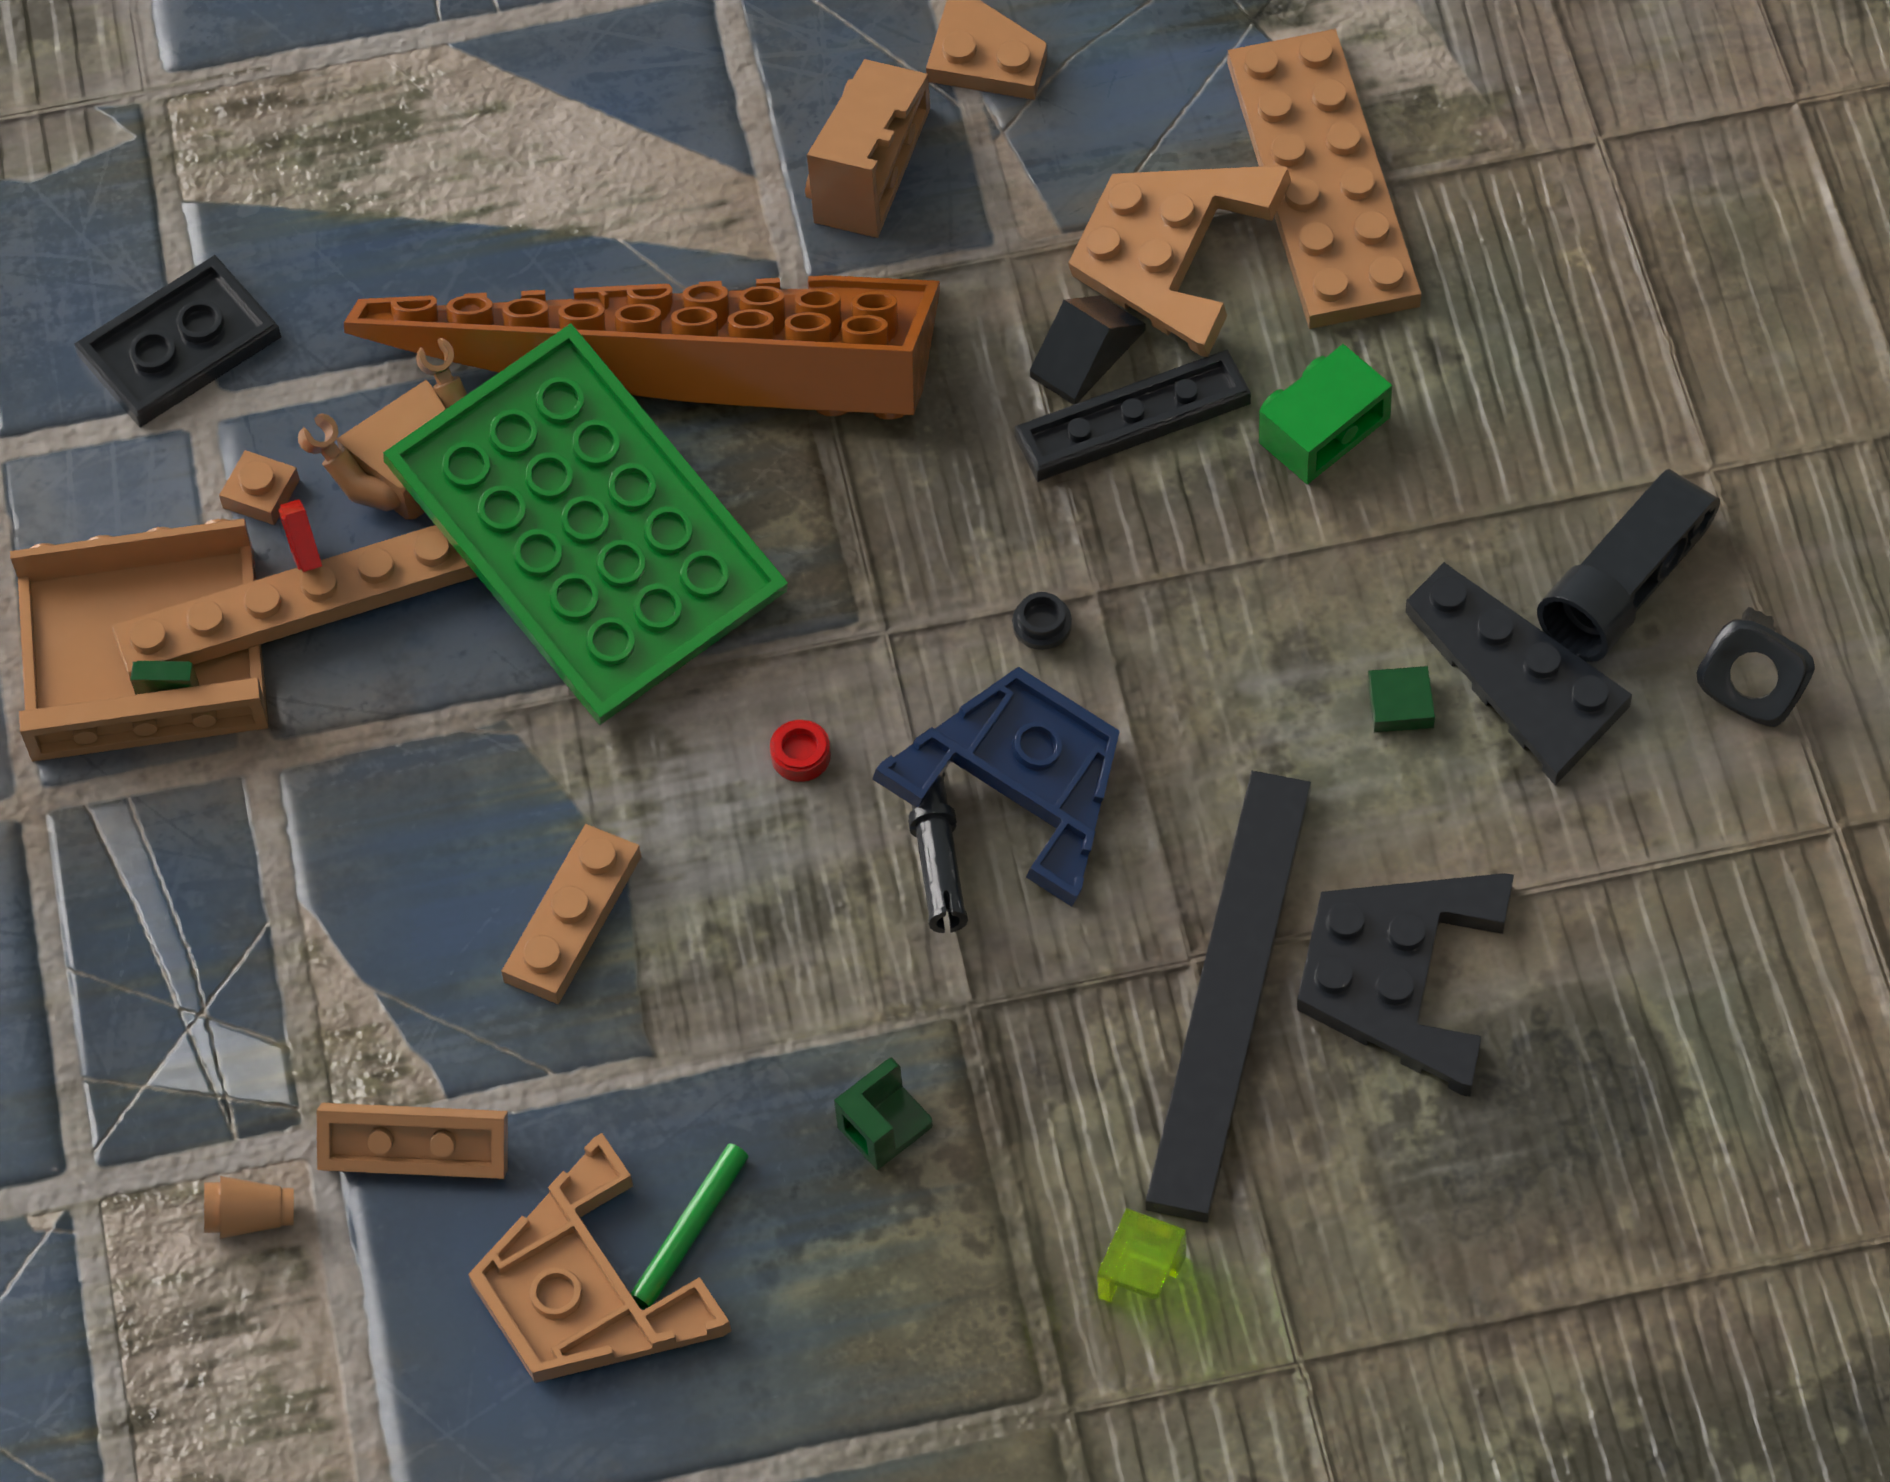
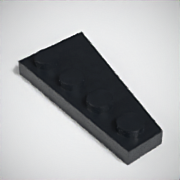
(1533, 682)

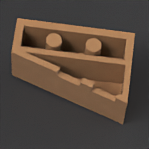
(866, 147)

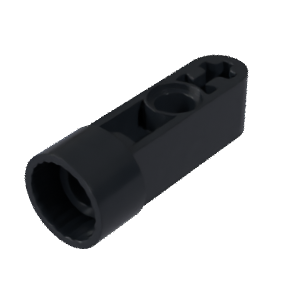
(1601, 595)

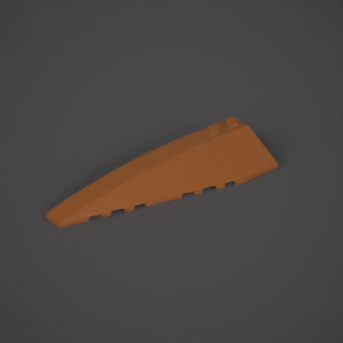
(814, 348)

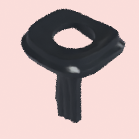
(1756, 634)

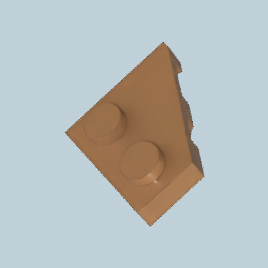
(985, 51)

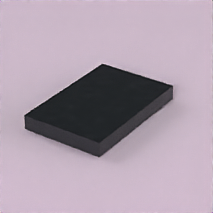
(177, 340)

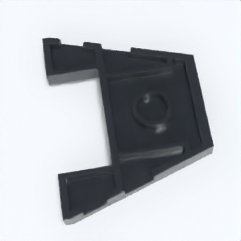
(1374, 962)

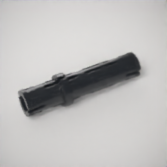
(933, 828)

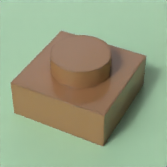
(259, 487)

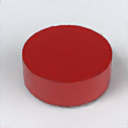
(800, 750)

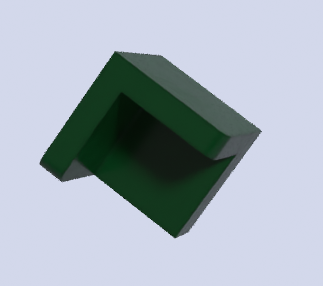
(881, 1115)

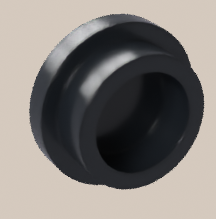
(1042, 621)

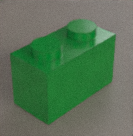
(1324, 413)

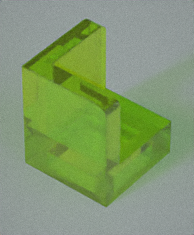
(1141, 1256)

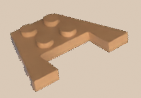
(1150, 232)
(562, 1296)

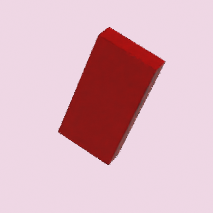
(299, 535)

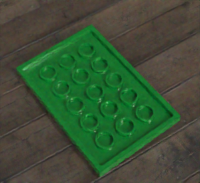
(585, 523)

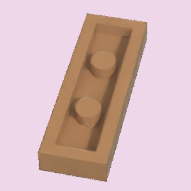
(571, 914)
(412, 1140)

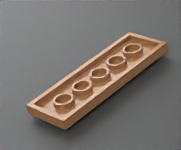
(1337, 207)

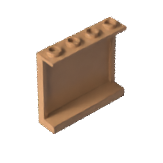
(70, 658)

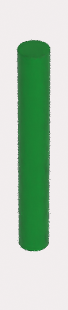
(689, 1226)

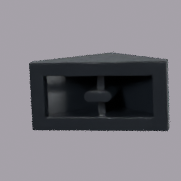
(1083, 345)

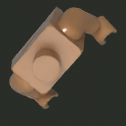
(359, 460)

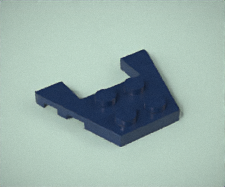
(1033, 751)

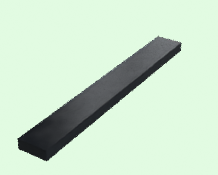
(1228, 997)

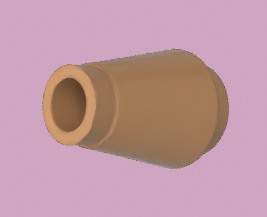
(245, 1207)

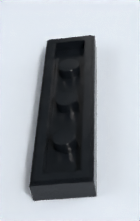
(1132, 415)

